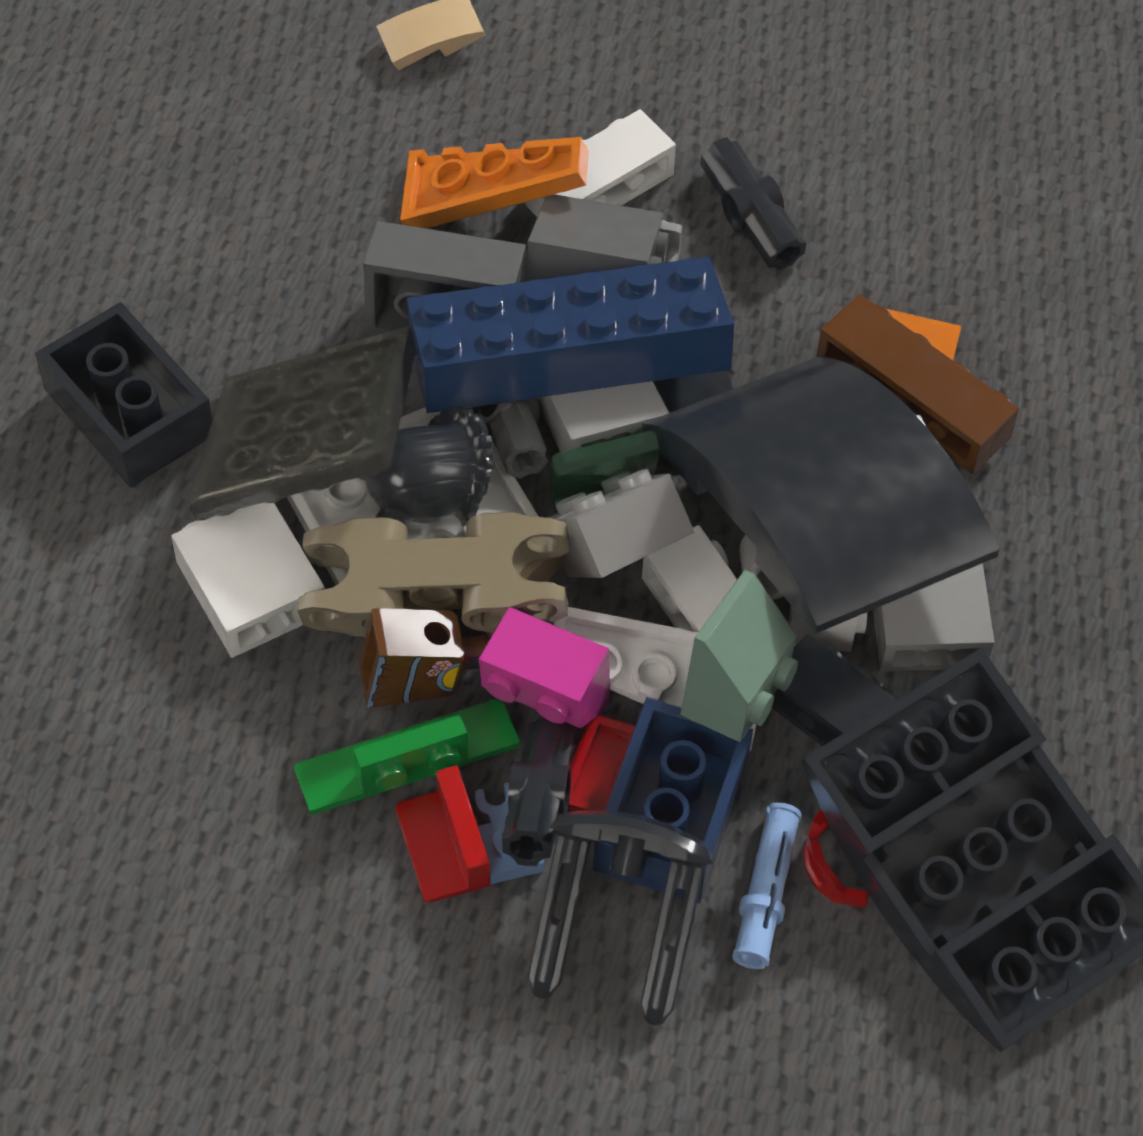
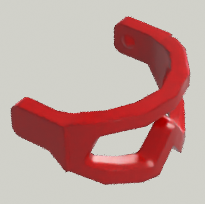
(817, 869)

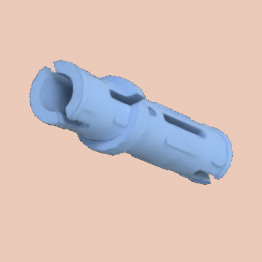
(762, 905)

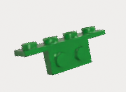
(405, 756)

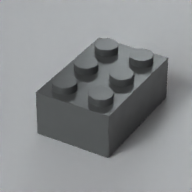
(423, 261)

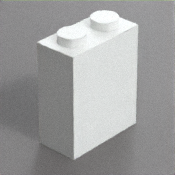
(246, 574)

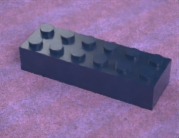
(570, 334)

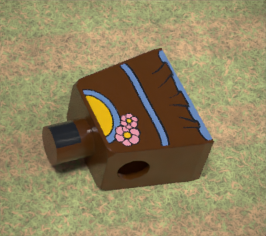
(414, 655)

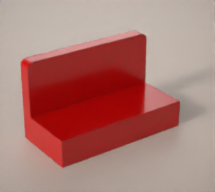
(444, 839)

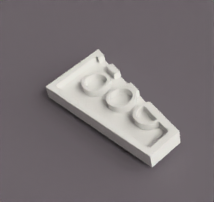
(642, 655)

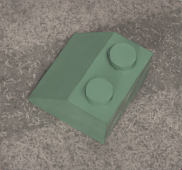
(739, 661)

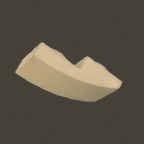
(430, 27)

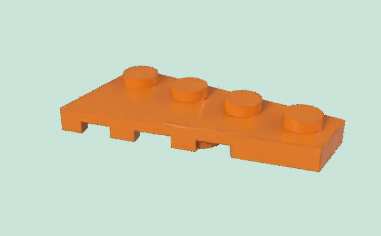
(474, 183)

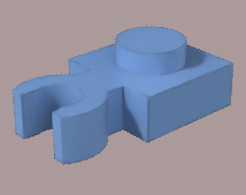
(501, 865)

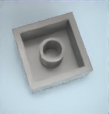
(621, 523)

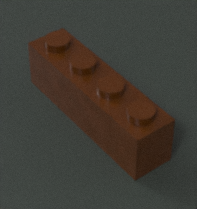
(954, 404)

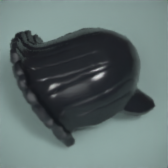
(436, 470)

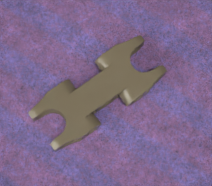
(434, 574)

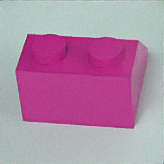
(546, 669)

